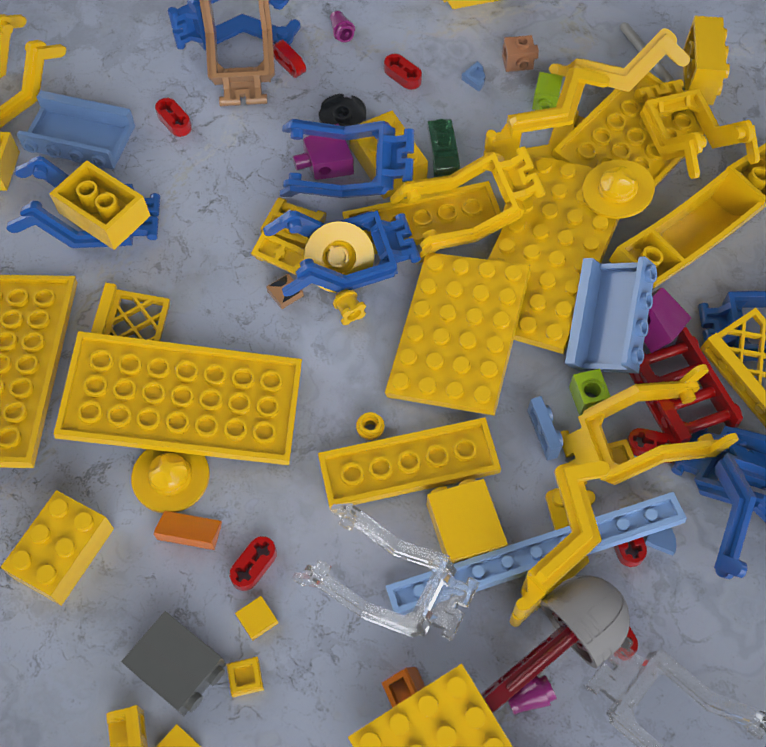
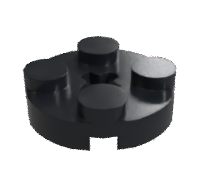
(339, 104)

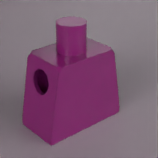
(325, 157)
(664, 320)

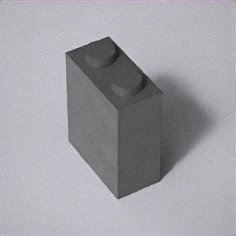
(175, 663)

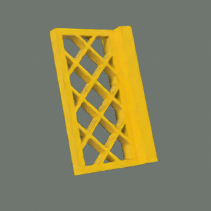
(109, 306)
(732, 367)

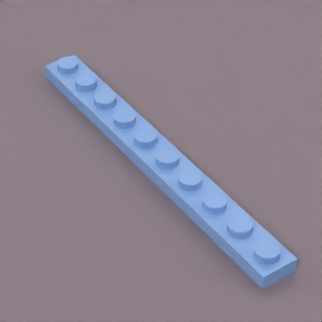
(517, 559)

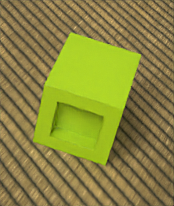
(547, 91)
(590, 382)

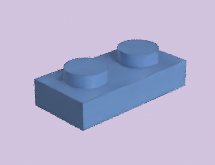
(542, 418)

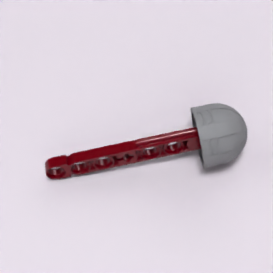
(587, 617)

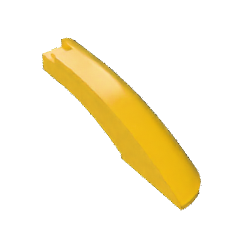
(701, 220)

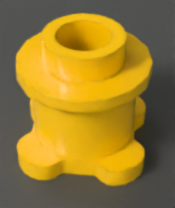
(349, 306)

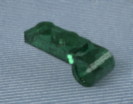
(443, 147)

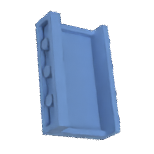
(78, 130)
(611, 316)

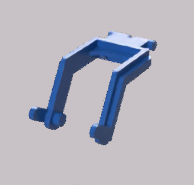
(189, 25)
(390, 158)
(34, 214)
(387, 238)
(729, 312)
(704, 468)
(736, 474)

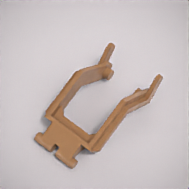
(245, 80)

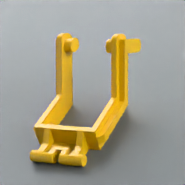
(33, 69)
(626, 78)
(672, 98)
(562, 117)
(511, 180)
(590, 443)
(570, 507)

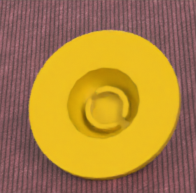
(618, 189)
(340, 248)
(169, 480)

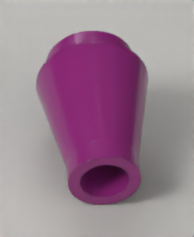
(342, 27)
(534, 695)

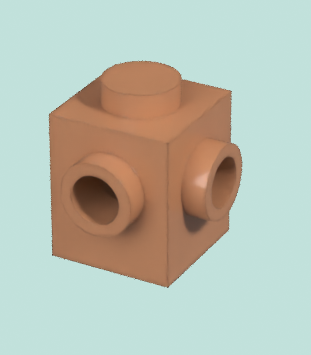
(519, 53)

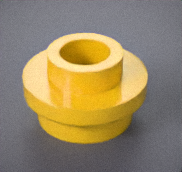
(366, 419)

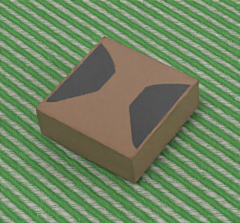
(276, 293)

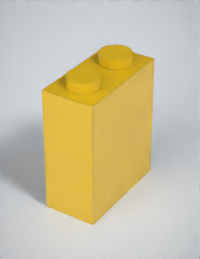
(465, 520)

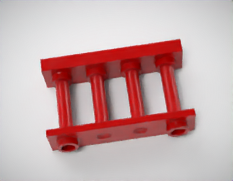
(666, 410)

